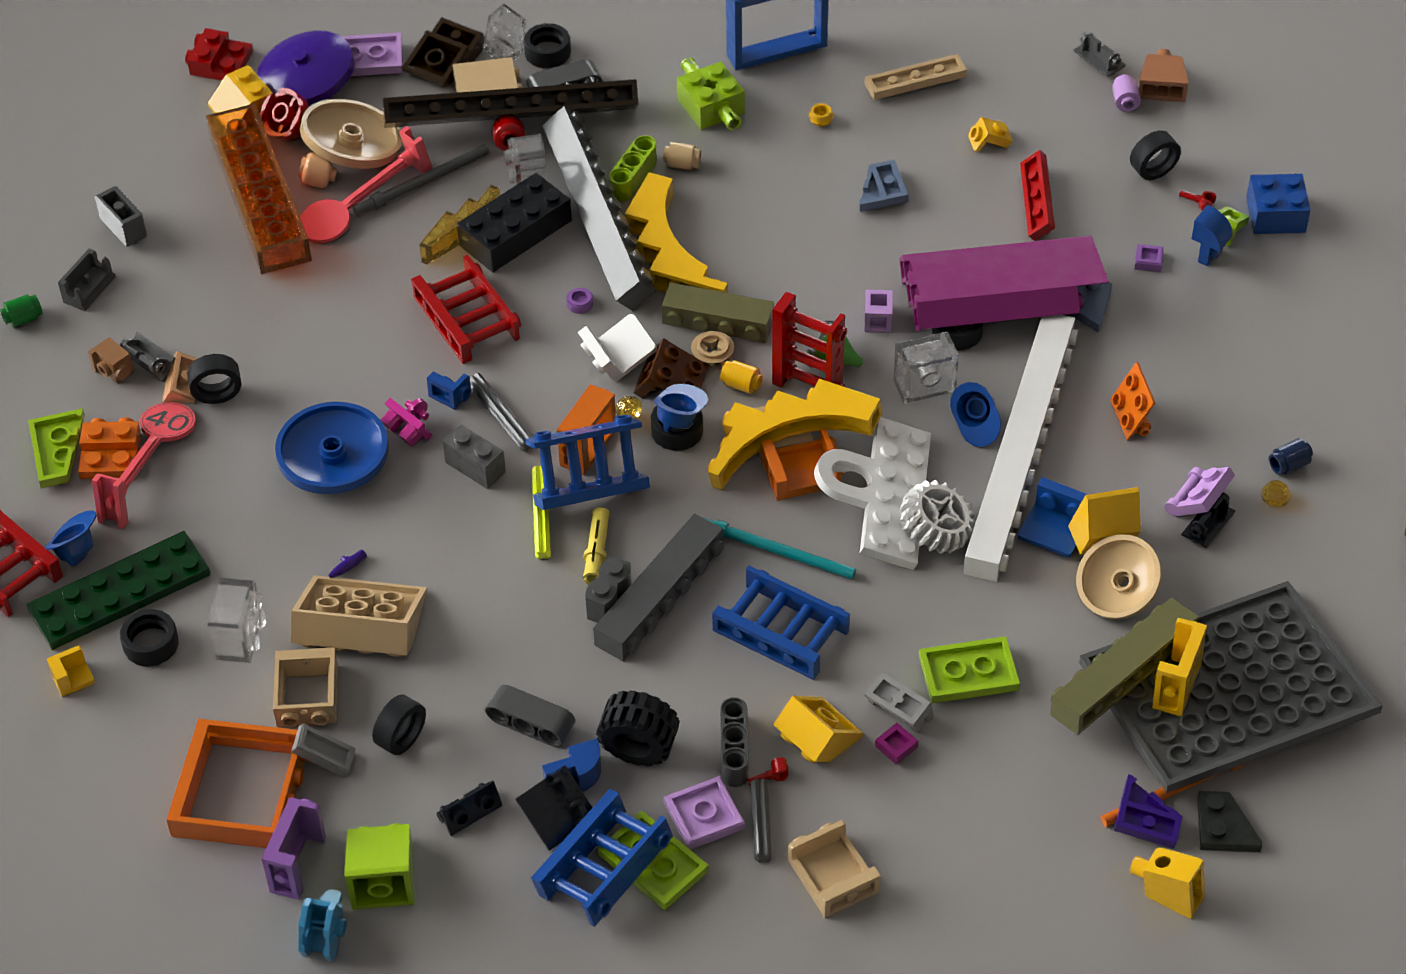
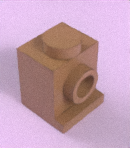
(111, 360)

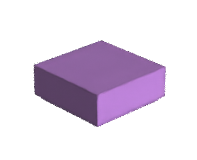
(1149, 258)

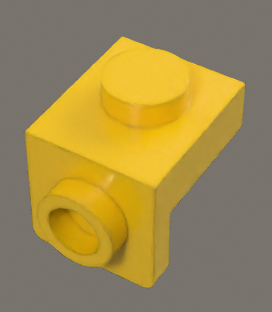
(989, 131)

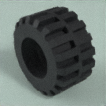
(638, 728)

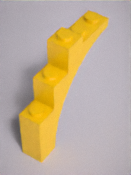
(787, 415)

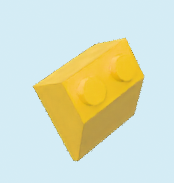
(239, 89)
(1104, 516)
(816, 728)

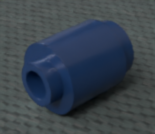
(1290, 457)

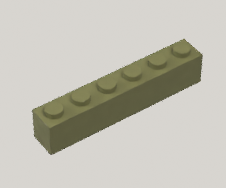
(1119, 668)

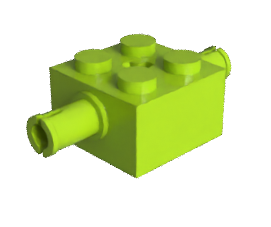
(710, 94)

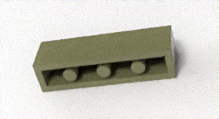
(717, 311)

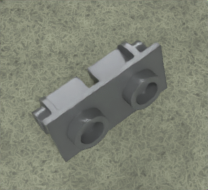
(1099, 56)
(148, 355)

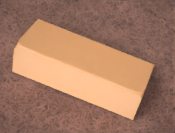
(177, 383)

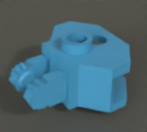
(321, 925)

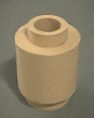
(682, 156)

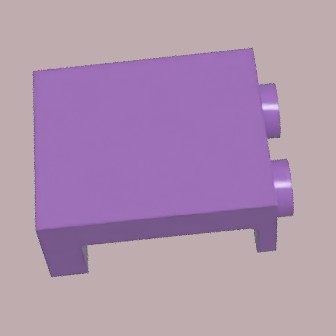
(297, 824)

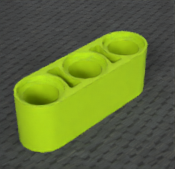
(633, 167)

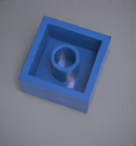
(1278, 203)

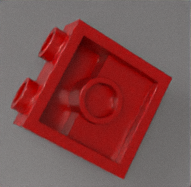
(217, 55)

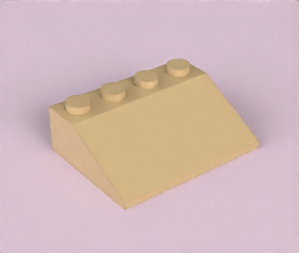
(357, 615)

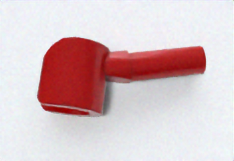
(1207, 198)
(778, 771)

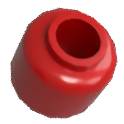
(506, 128)

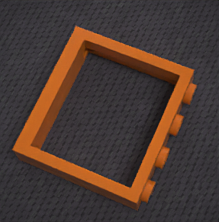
(234, 735)

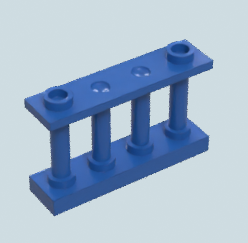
(604, 484)
(780, 646)
(583, 839)

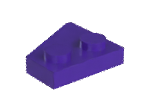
(1147, 816)

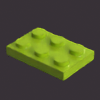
(969, 669)
(668, 874)

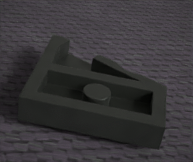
(1224, 824)

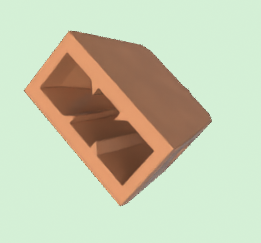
(1163, 77)

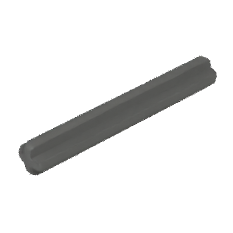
(500, 411)

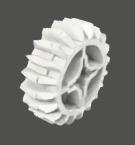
(937, 517)

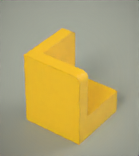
(70, 671)

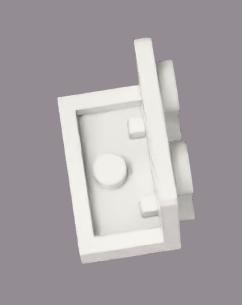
(619, 348)

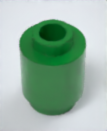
(21, 310)

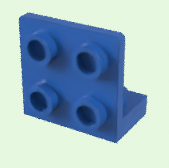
(1050, 517)

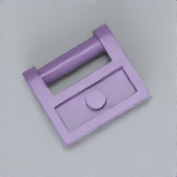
(1199, 491)

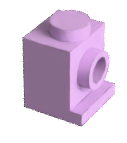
(878, 310)

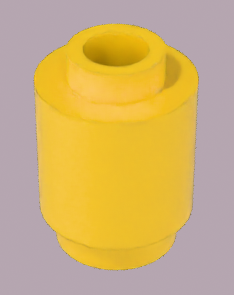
(741, 376)

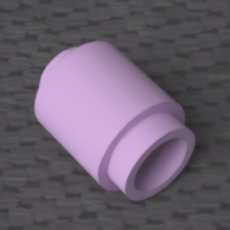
(1126, 93)

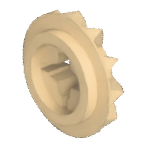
(709, 340)

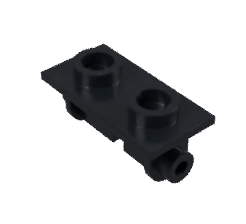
(1208, 524)
(471, 808)

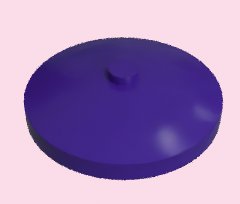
(310, 64)

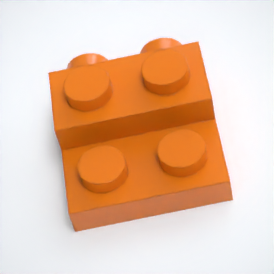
(108, 447)

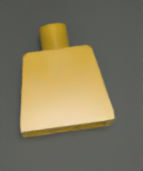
(1172, 880)

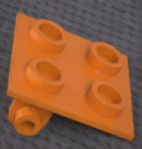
(1133, 403)

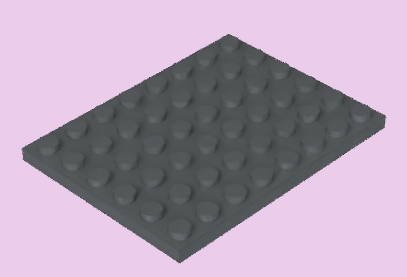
(1261, 687)

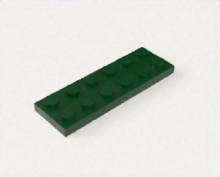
(118, 590)

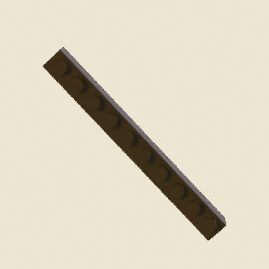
(514, 101)

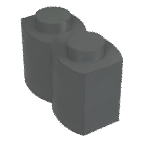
(607, 588)

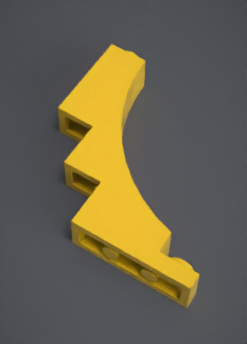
(657, 243)

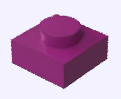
(896, 743)

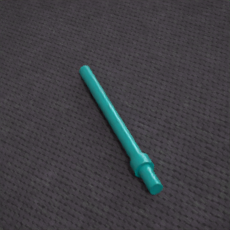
(784, 550)

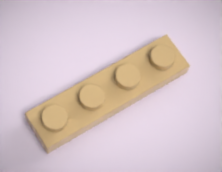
(915, 77)

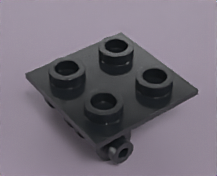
(554, 806)

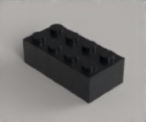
(514, 222)

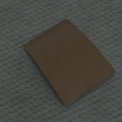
(441, 48)

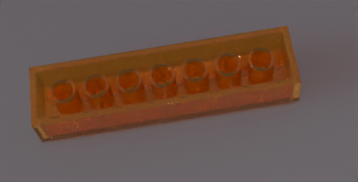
(258, 189)

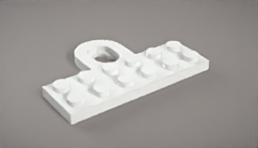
(895, 466)

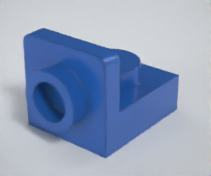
(449, 392)

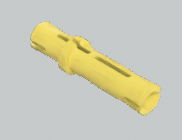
(595, 554)

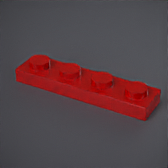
(1037, 195)

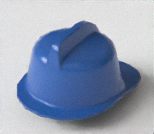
(680, 405)
(975, 414)
(74, 538)

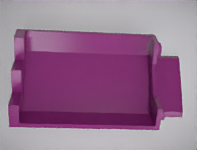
(1000, 281)

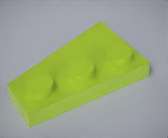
(55, 445)

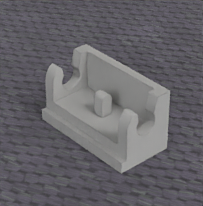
(900, 701)

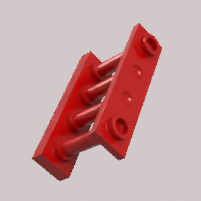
(450, 326)
(786, 352)
(25, 550)

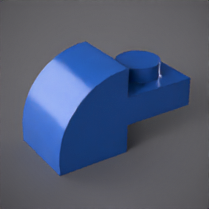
(1213, 233)
(582, 763)

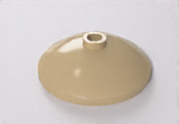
(1111, 563)

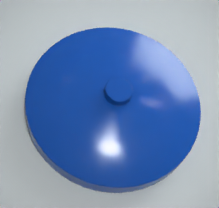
(332, 447)

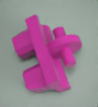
(411, 417)

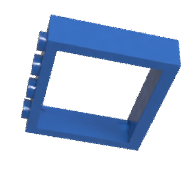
(776, 48)

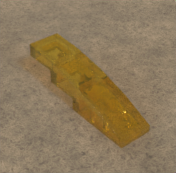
(444, 234)

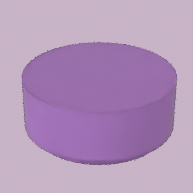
(579, 300)

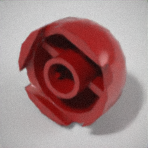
(283, 114)

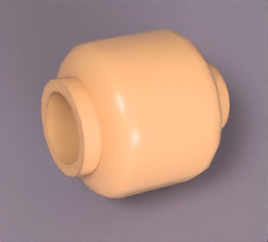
(316, 171)

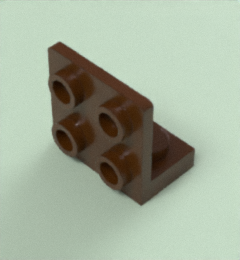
(669, 367)

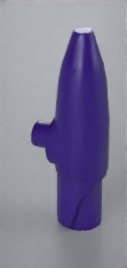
(348, 563)

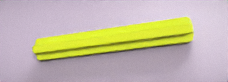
(541, 518)

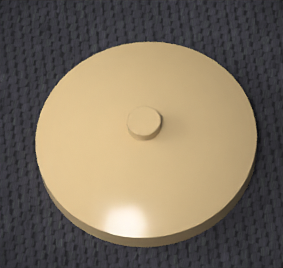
(350, 134)

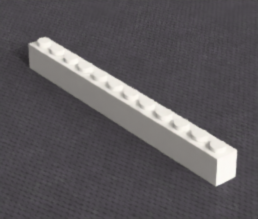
(1020, 448)

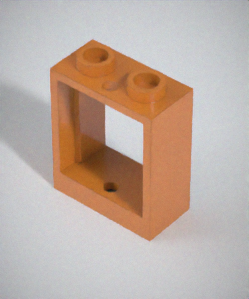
(592, 408)

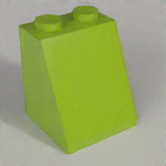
(379, 866)

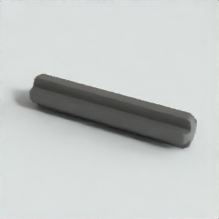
(761, 820)

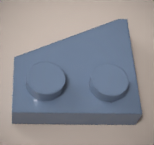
(883, 187)
(1094, 304)

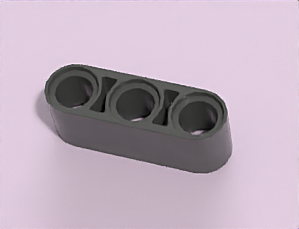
(572, 73)
(530, 715)
(734, 728)

